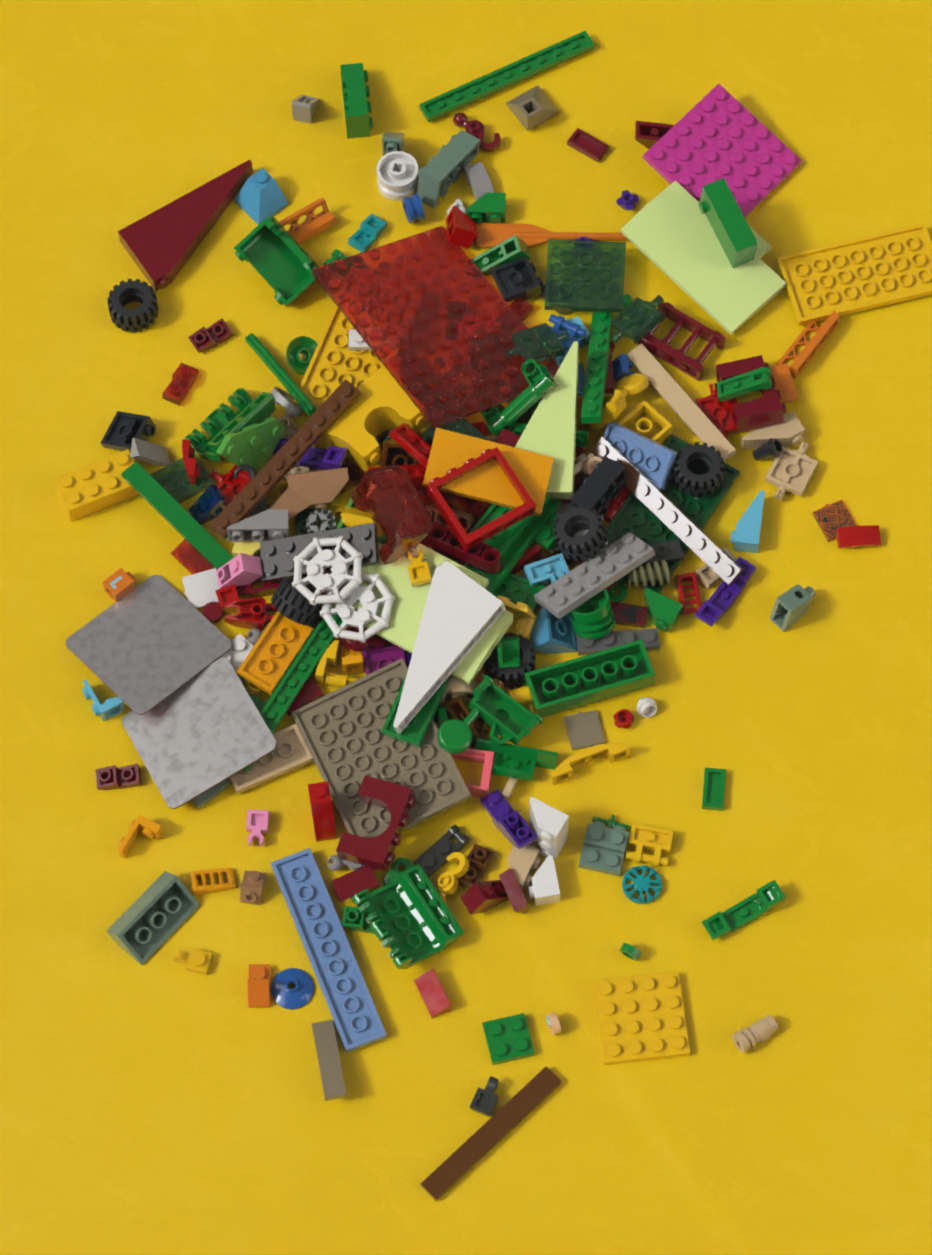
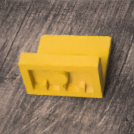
(523, 618)

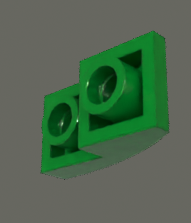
(355, 920)

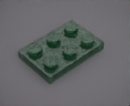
(176, 482)

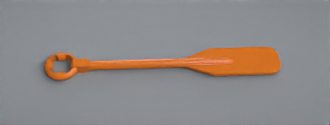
(494, 233)

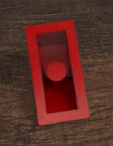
(460, 228)

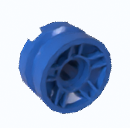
(413, 208)

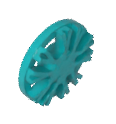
(641, 884)

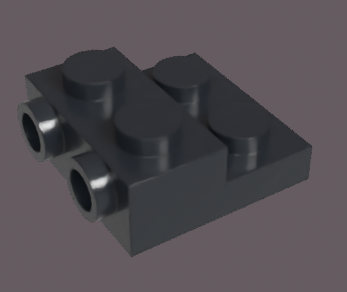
(517, 280)
(124, 428)

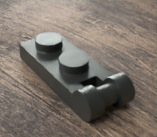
(436, 855)

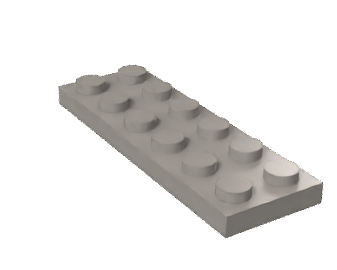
(594, 575)

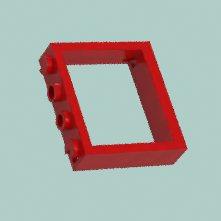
(494, 527)

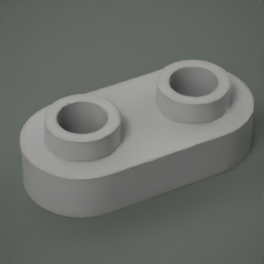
(284, 399)

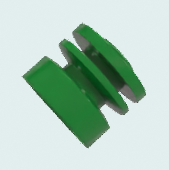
(593, 617)

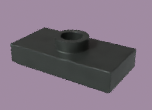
(668, 551)

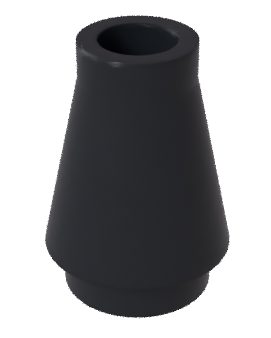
(769, 449)

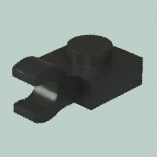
(485, 1100)

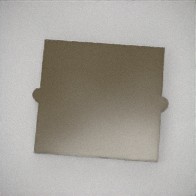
(584, 730)

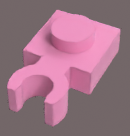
(257, 823)

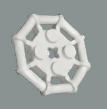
(323, 560)
(363, 615)

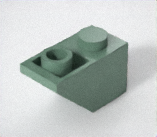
(393, 142)

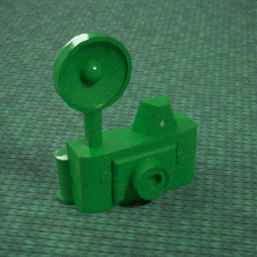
(498, 710)

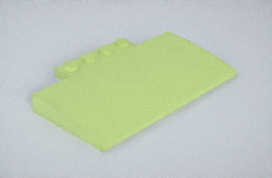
(689, 253)
(410, 604)

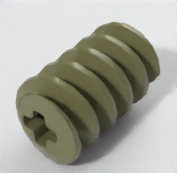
(649, 574)

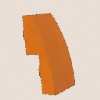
(784, 383)

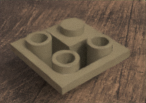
(532, 107)

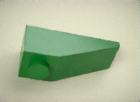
(503, 253)

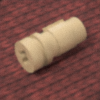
(755, 1033)

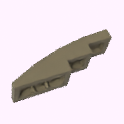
(329, 1060)

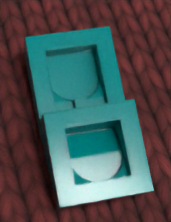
(368, 233)

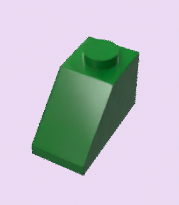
(662, 610)

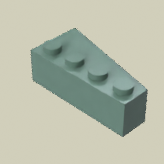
(446, 167)

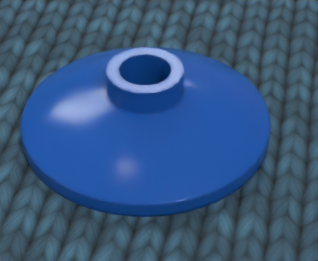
(296, 997)

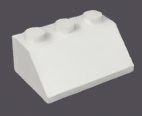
(549, 826)

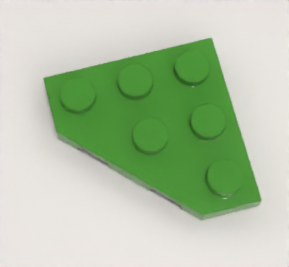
(253, 444)

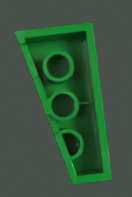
(355, 100)

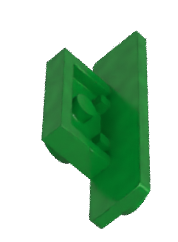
(517, 760)

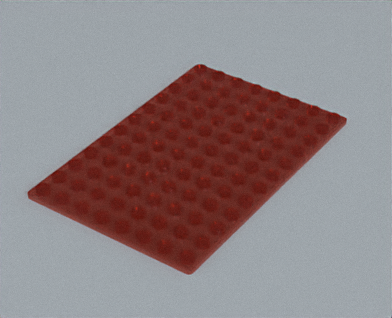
(432, 324)

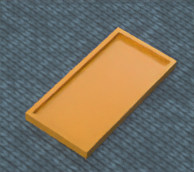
(488, 481)

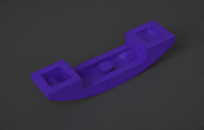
(318, 457)
(725, 595)

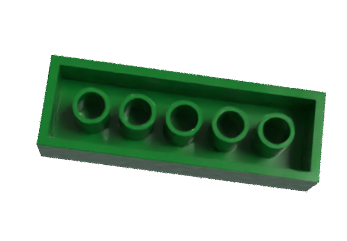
(590, 678)

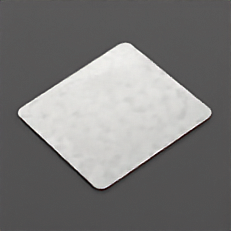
(148, 644)
(200, 734)

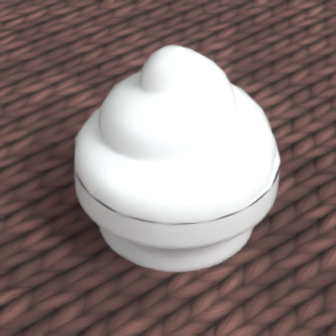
(646, 707)

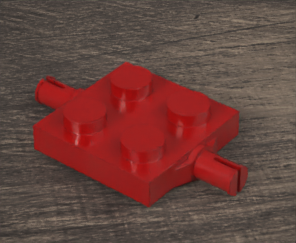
(718, 412)
(229, 486)

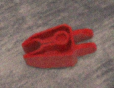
(249, 613)

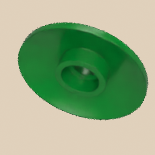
(301, 345)

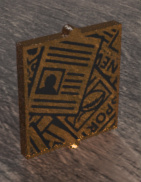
(833, 517)

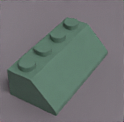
(153, 917)

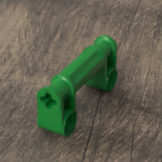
(539, 380)

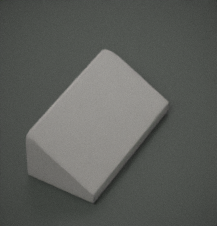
(149, 452)

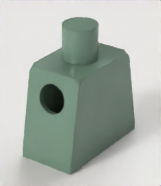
(791, 606)

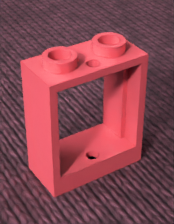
(478, 756)

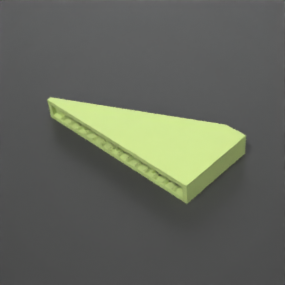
(554, 427)

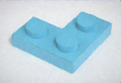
(546, 569)

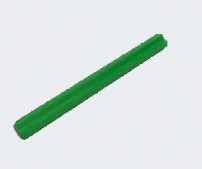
(280, 374)

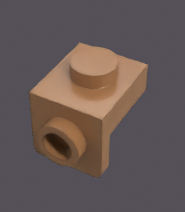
(252, 887)

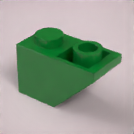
(488, 208)

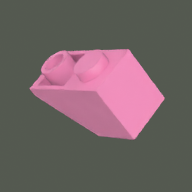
(239, 571)

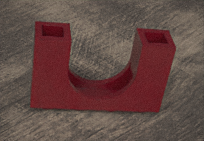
(757, 413)
(379, 850)

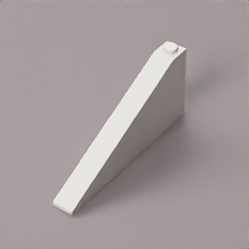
(451, 625)

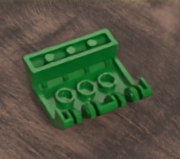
(225, 421)
(409, 918)

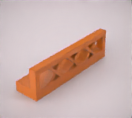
(313, 223)
(811, 346)

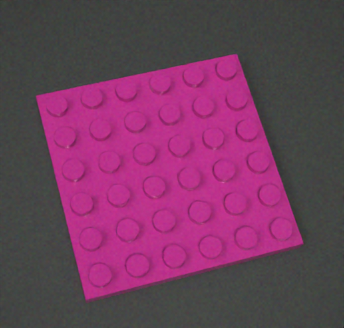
(722, 142)

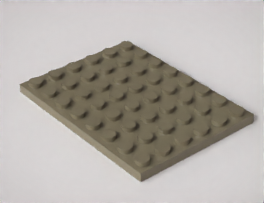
(348, 744)

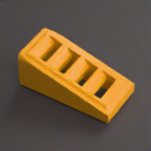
(211, 873)

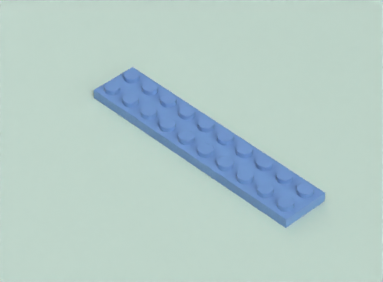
(328, 950)

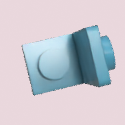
(106, 710)

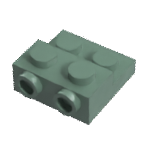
(604, 848)

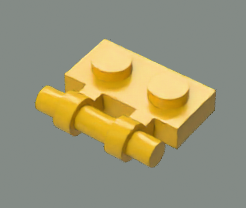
(649, 838)

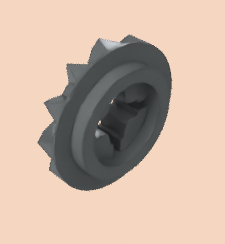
(325, 515)

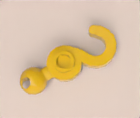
(448, 881)

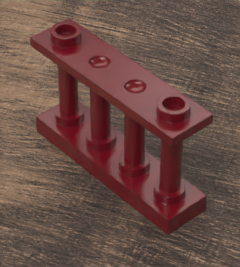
(678, 357)

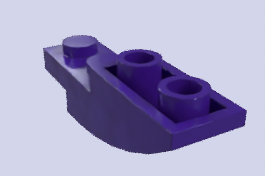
(507, 820)

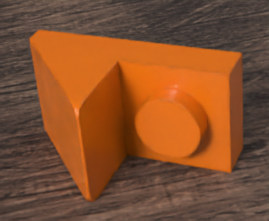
(259, 986)

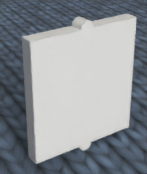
(201, 587)

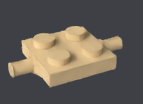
(791, 471)

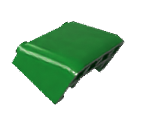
(278, 259)

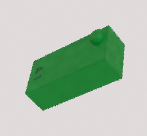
(728, 222)

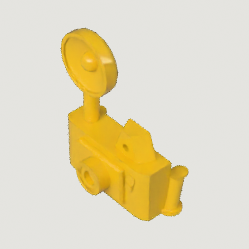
(616, 402)

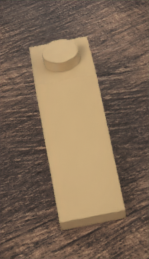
(789, 433)

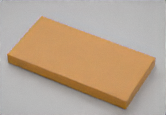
(274, 652)

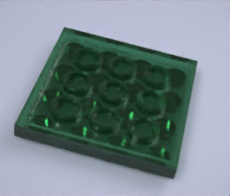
(585, 276)

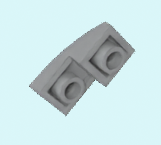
(478, 179)

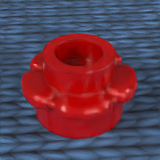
(623, 713)

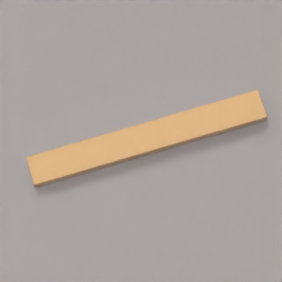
(679, 401)

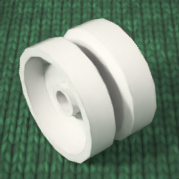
(397, 175)

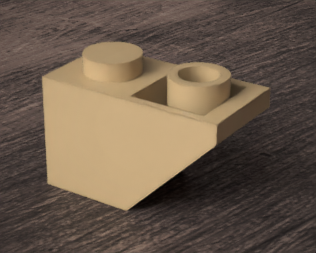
(523, 863)

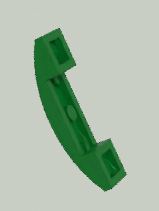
(745, 911)

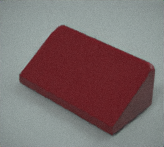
(514, 891)

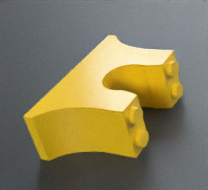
(378, 408)

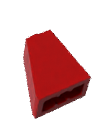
(322, 811)

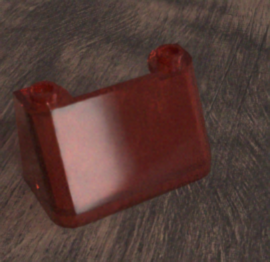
(396, 507)

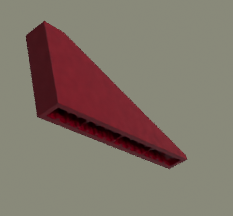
(171, 234)

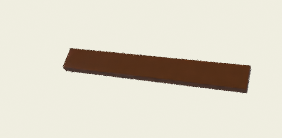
(490, 1133)

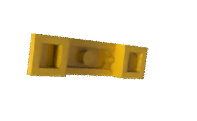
(612, 751)

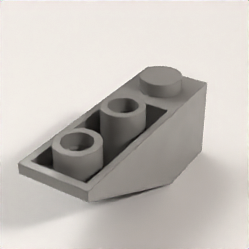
(263, 526)

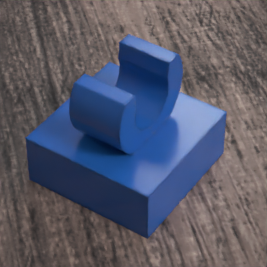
(621, 367)

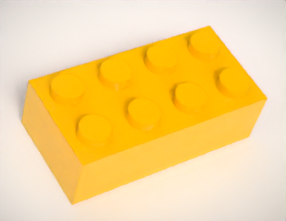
(95, 486)

